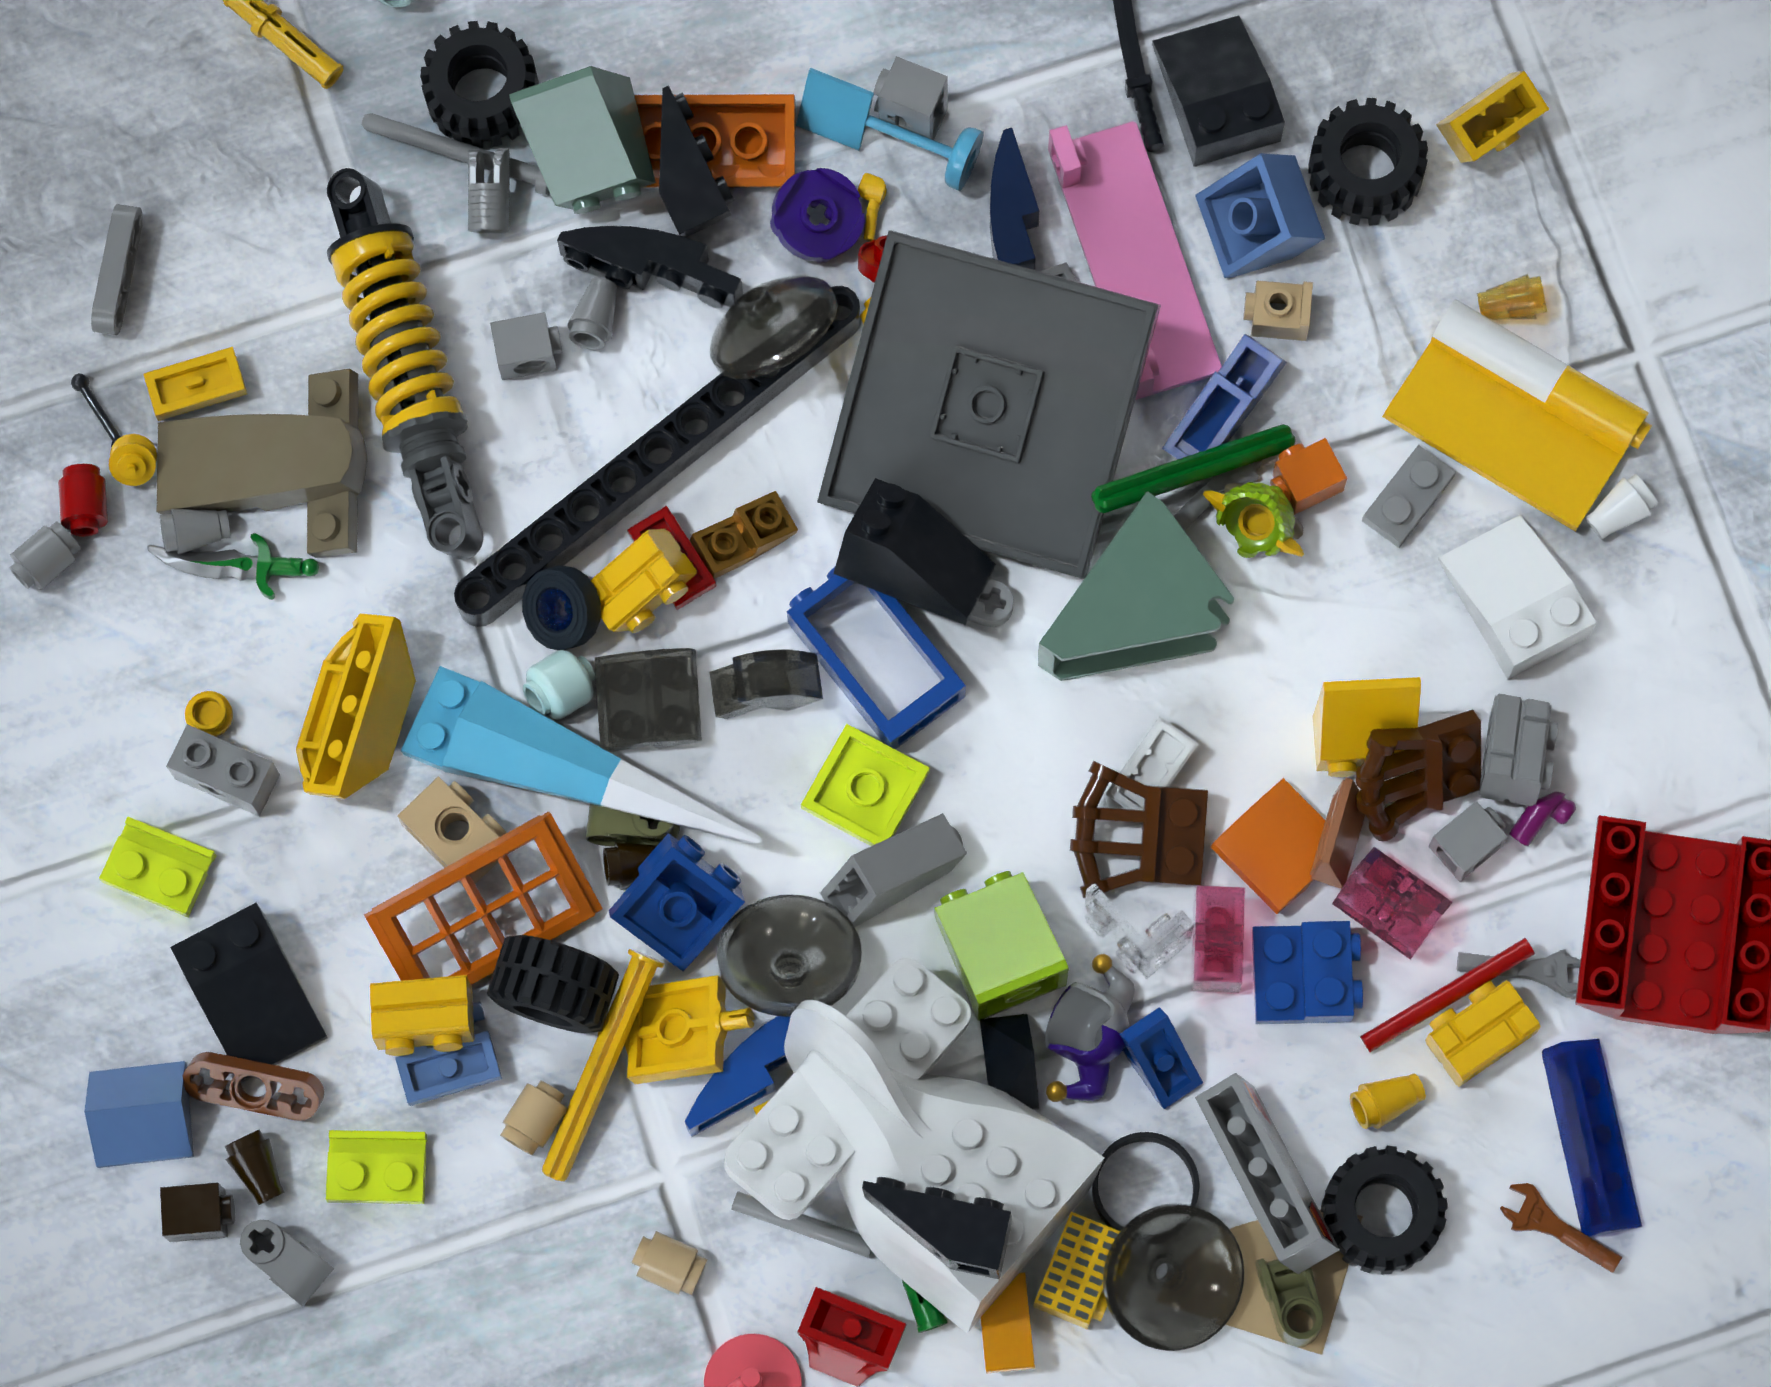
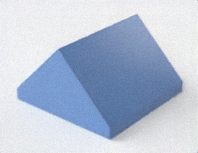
(139, 1114)

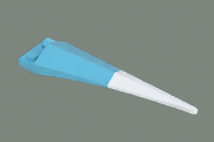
(494, 738)

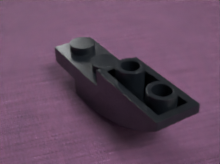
(635, 253)

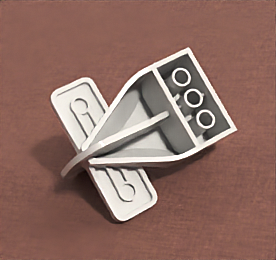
(872, 1111)

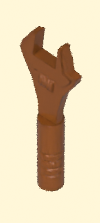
(1539, 1217)

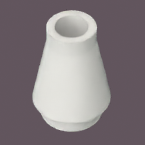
(1623, 506)

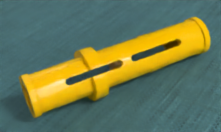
(268, 23)

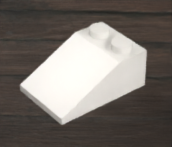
(1518, 596)

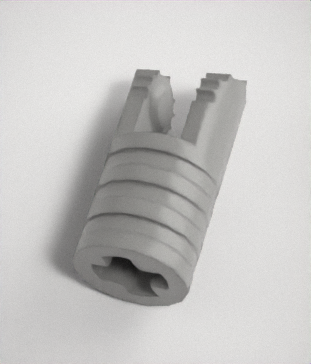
(488, 201)

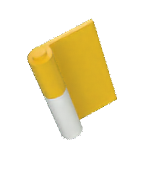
(1516, 415)

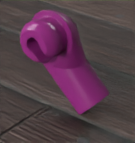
(1535, 816)

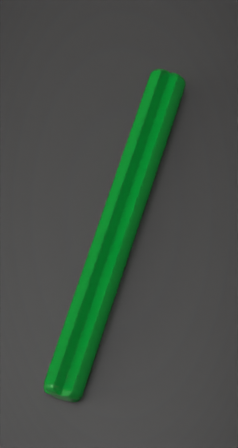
(1192, 468)

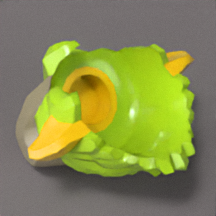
(1257, 518)

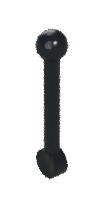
(80, 383)

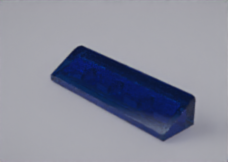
(1591, 1137)

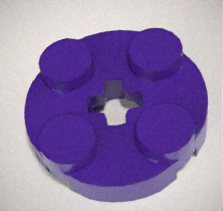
(843, 209)

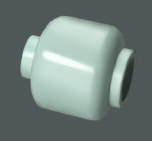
(559, 684)

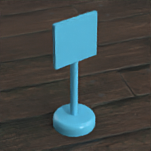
(842, 113)

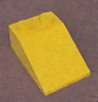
(1354, 708)

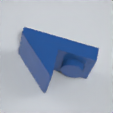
(1160, 1058)

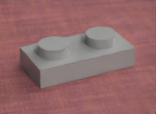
(1408, 496)

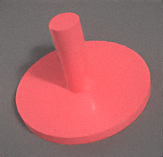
(752, 1362)

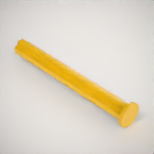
(600, 1065)

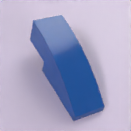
(1226, 399)
(743, 1077)

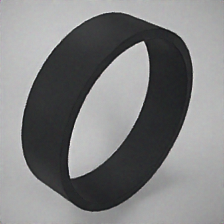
(1144, 1137)

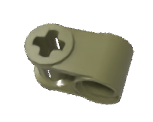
(610, 826)
(1288, 1293)

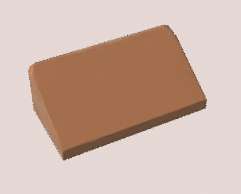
(1338, 837)

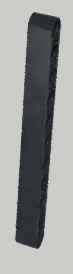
(648, 475)

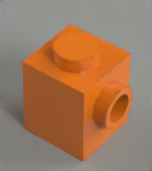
(1308, 474)

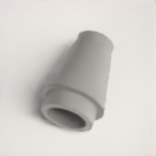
(594, 316)
(191, 529)

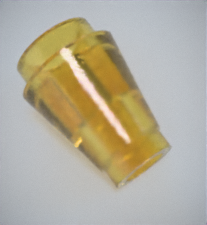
(1514, 299)

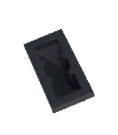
(1010, 1057)

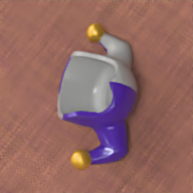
(1088, 1030)

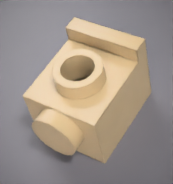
(1288, 323)

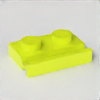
(157, 867)
(376, 1167)

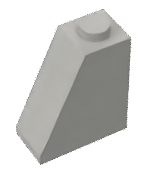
(894, 869)

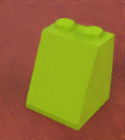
(1001, 944)

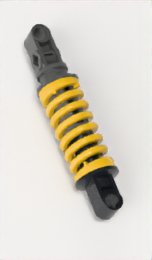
(400, 362)

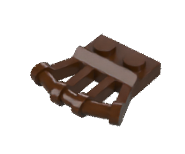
(1445, 765)
(1170, 834)

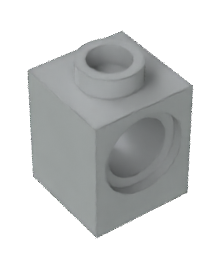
(525, 345)
(1469, 840)

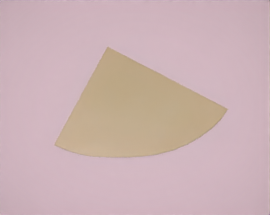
(1253, 1310)

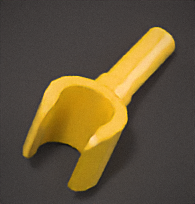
(874, 190)

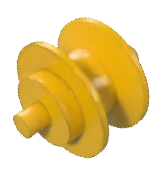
(132, 459)

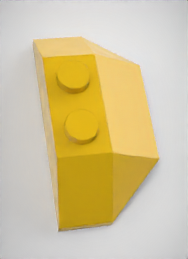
(356, 708)

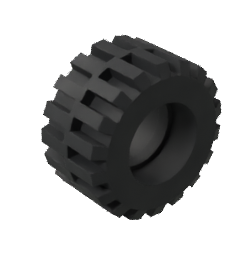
(470, 51)
(1373, 127)
(553, 984)
(1408, 1176)

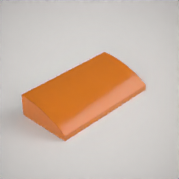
(745, 132)

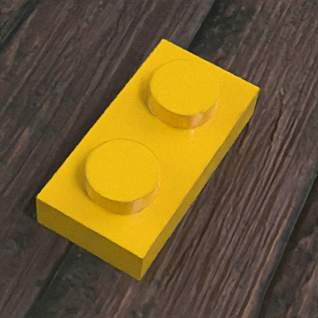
(195, 383)

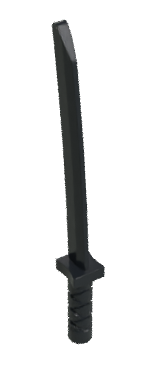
(1137, 84)

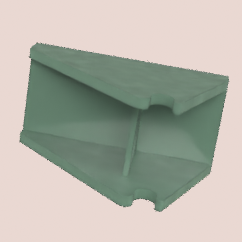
(1139, 603)

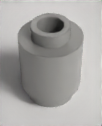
(44, 556)

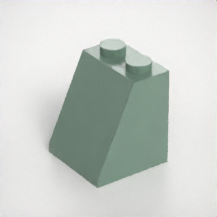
(586, 137)

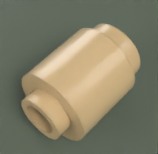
(534, 1117)
(669, 1263)

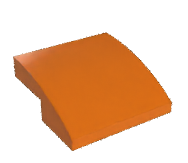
(1274, 845)

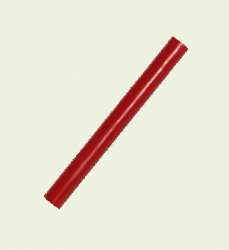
(1447, 995)

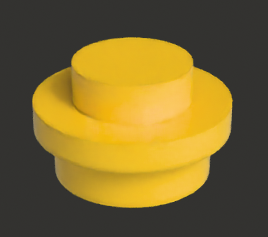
(209, 713)

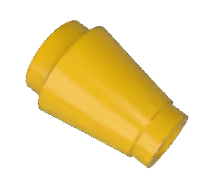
(1385, 1100)

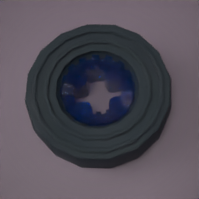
(543, 609)

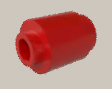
(82, 499)

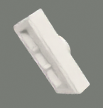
(1154, 762)

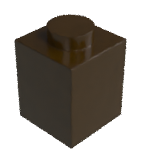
(196, 1212)

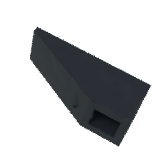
(685, 179)
(956, 1232)

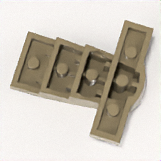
(274, 463)

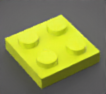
(865, 787)

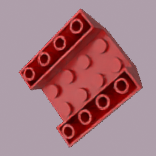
(1677, 930)

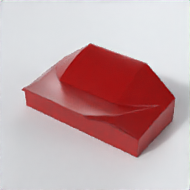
(848, 1337)

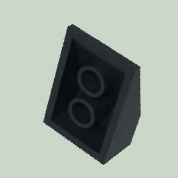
(1219, 90)
(913, 554)
(249, 989)

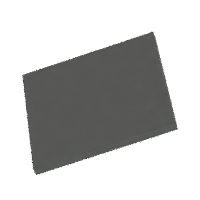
(991, 398)

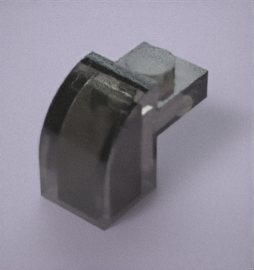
(766, 679)

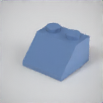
(1260, 214)

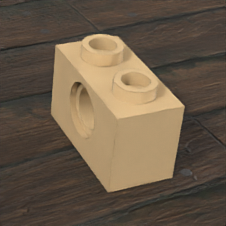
(437, 808)

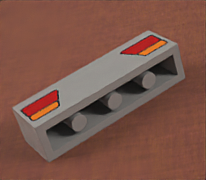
(1267, 1173)

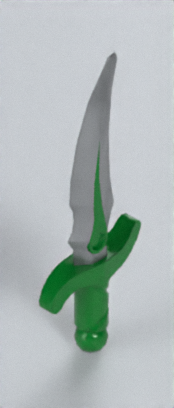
(238, 565)

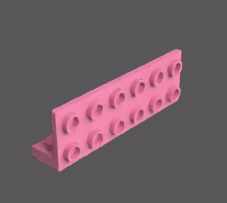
(1134, 247)

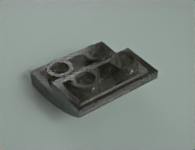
(648, 699)

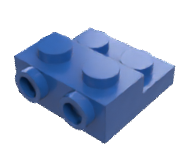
(678, 900)
(1306, 973)

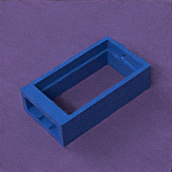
(914, 716)

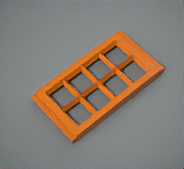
(562, 867)

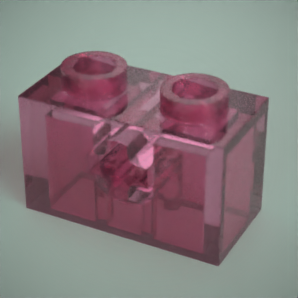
(1392, 902)
(1218, 939)

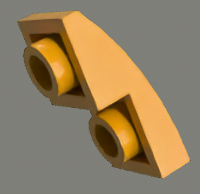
(1008, 1330)

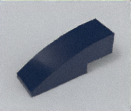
(1012, 205)

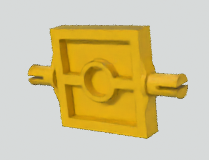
(682, 1030)

